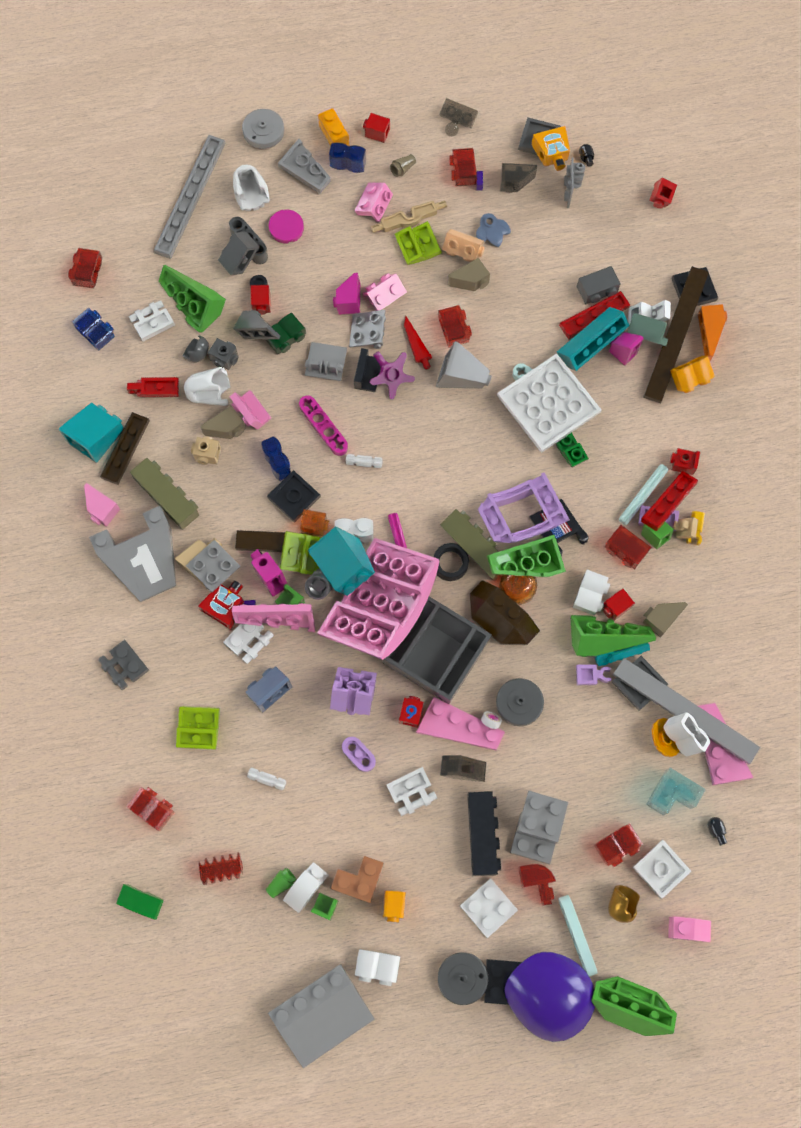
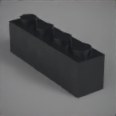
(482, 833)

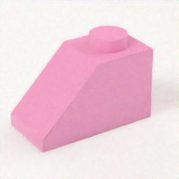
(100, 506)
(689, 929)

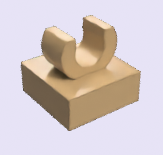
(686, 528)

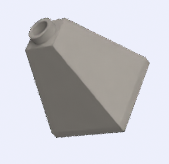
(462, 370)

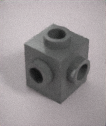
(223, 354)

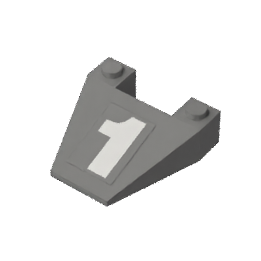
(143, 561)

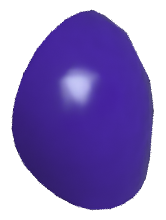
(551, 996)

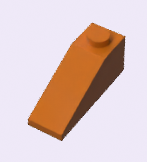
(711, 323)

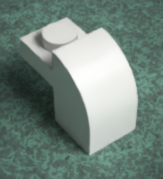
(659, 311)
(305, 887)

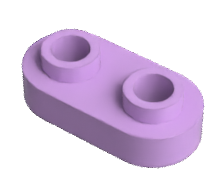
(358, 754)

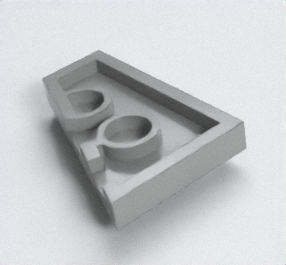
(302, 165)

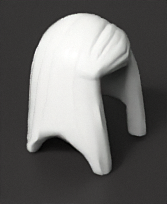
(250, 188)
(208, 387)

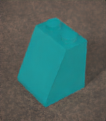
(92, 431)
(342, 560)

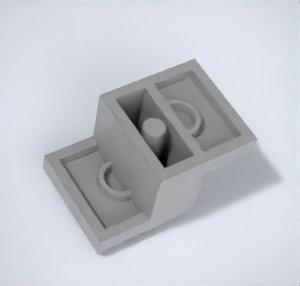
(539, 827)

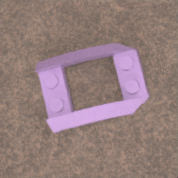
(546, 497)

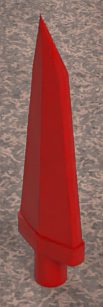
(420, 352)

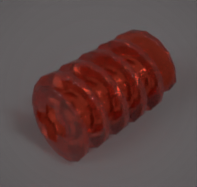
(221, 869)

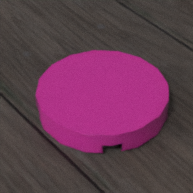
(286, 226)

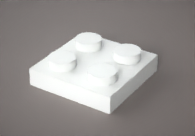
(661, 869)
(488, 908)

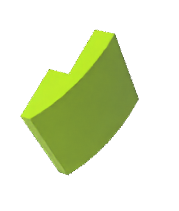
(418, 243)
(296, 554)
(197, 727)

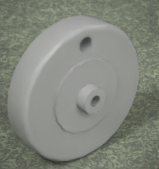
(263, 128)

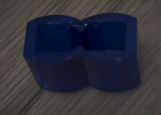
(347, 157)
(93, 328)
(276, 458)

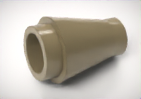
(402, 165)

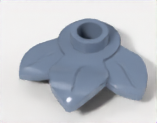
(492, 232)

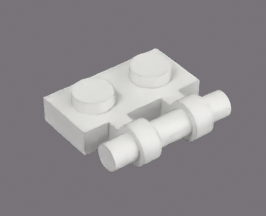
(153, 324)
(243, 636)
(409, 785)

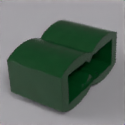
(290, 331)

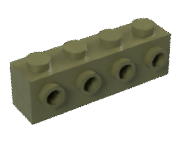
(164, 493)
(470, 539)

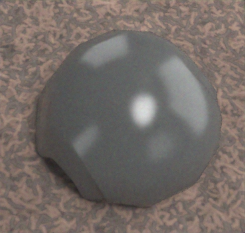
(197, 350)

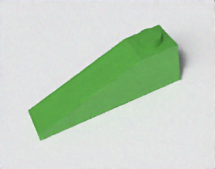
(194, 299)
(534, 558)
(599, 637)

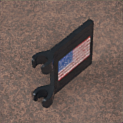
(564, 530)

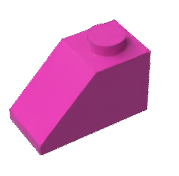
(348, 296)
(625, 347)

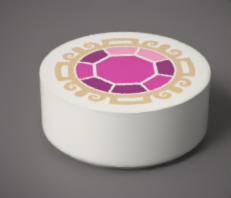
(491, 720)

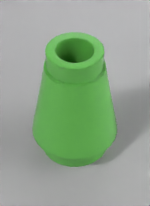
(281, 882)

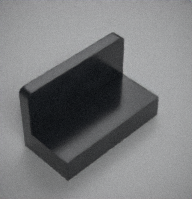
(366, 370)

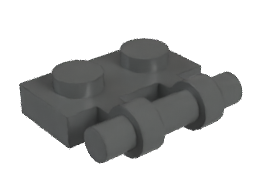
(128, 660)

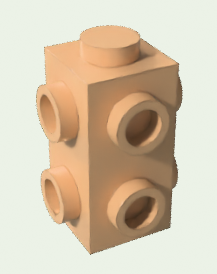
(463, 245)

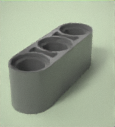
(244, 227)

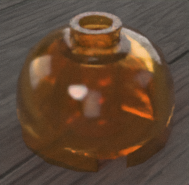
(519, 588)

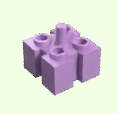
(353, 691)

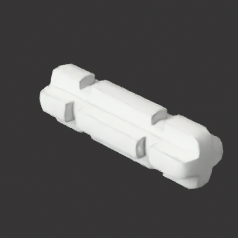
(365, 461)
(266, 779)

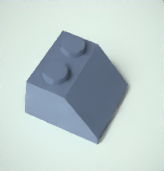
(268, 688)

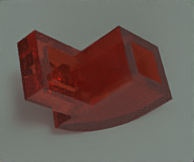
(538, 875)

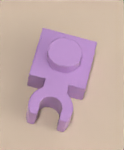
(589, 674)

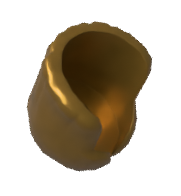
(623, 904)

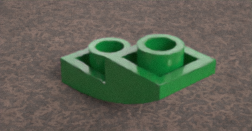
(571, 450)
(139, 901)

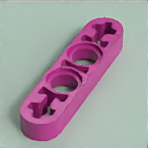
(322, 426)

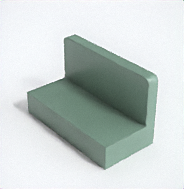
(648, 328)

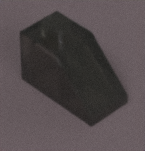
(516, 176)
(463, 768)

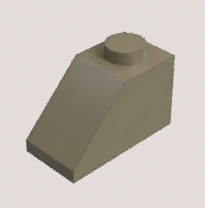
(470, 277)
(224, 425)
(663, 616)

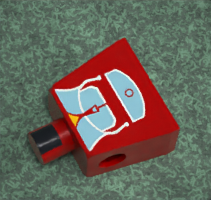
(220, 603)

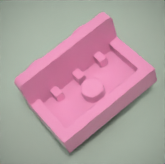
(374, 201)
(385, 291)
(251, 409)

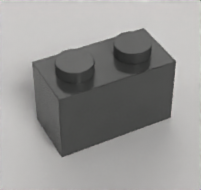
(238, 253)
(598, 285)

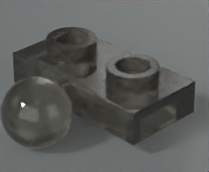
(457, 114)

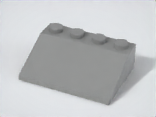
(321, 1016)

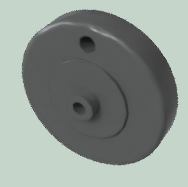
(520, 702)
(463, 978)

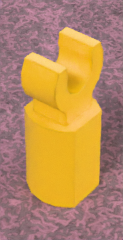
(700, 516)

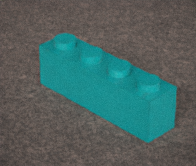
(593, 338)

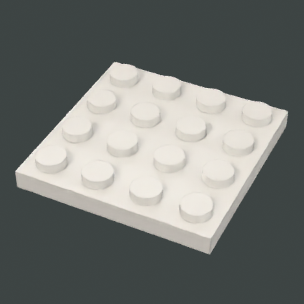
(549, 403)

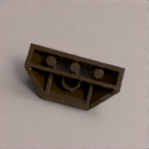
(501, 616)

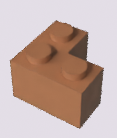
(361, 885)

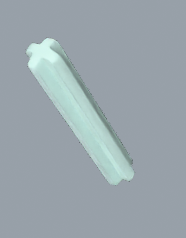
(643, 494)

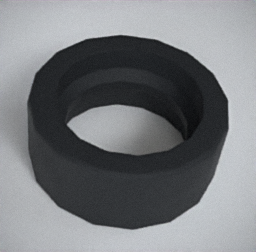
(452, 547)

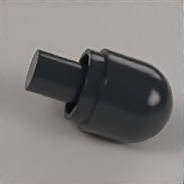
(587, 154)
(717, 830)

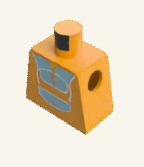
(552, 147)

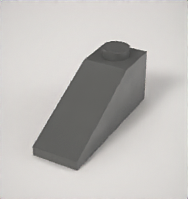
(253, 326)

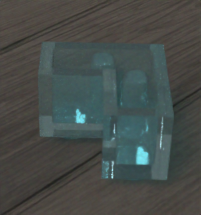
(674, 787)

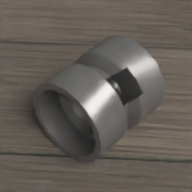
(317, 585)

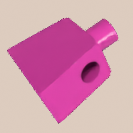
(268, 572)

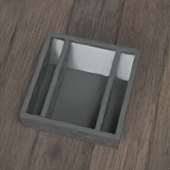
(439, 650)

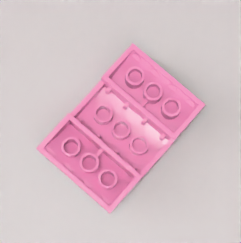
(385, 605)

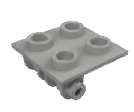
(573, 179)
(368, 329)
(325, 361)
(213, 566)

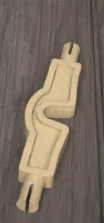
(418, 213)

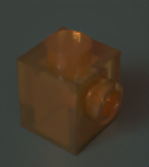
(314, 523)

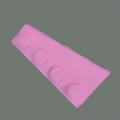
(275, 615)
(454, 724)
(723, 765)

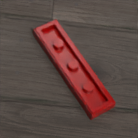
(578, 322)
(669, 501)

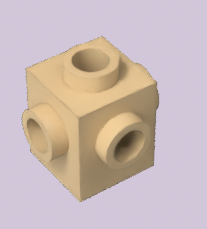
(206, 450)

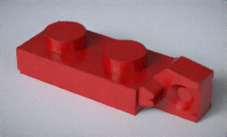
(155, 387)

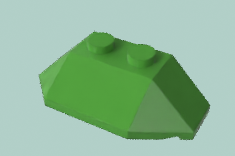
(633, 1007)

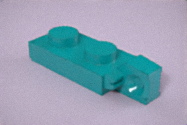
(618, 655)

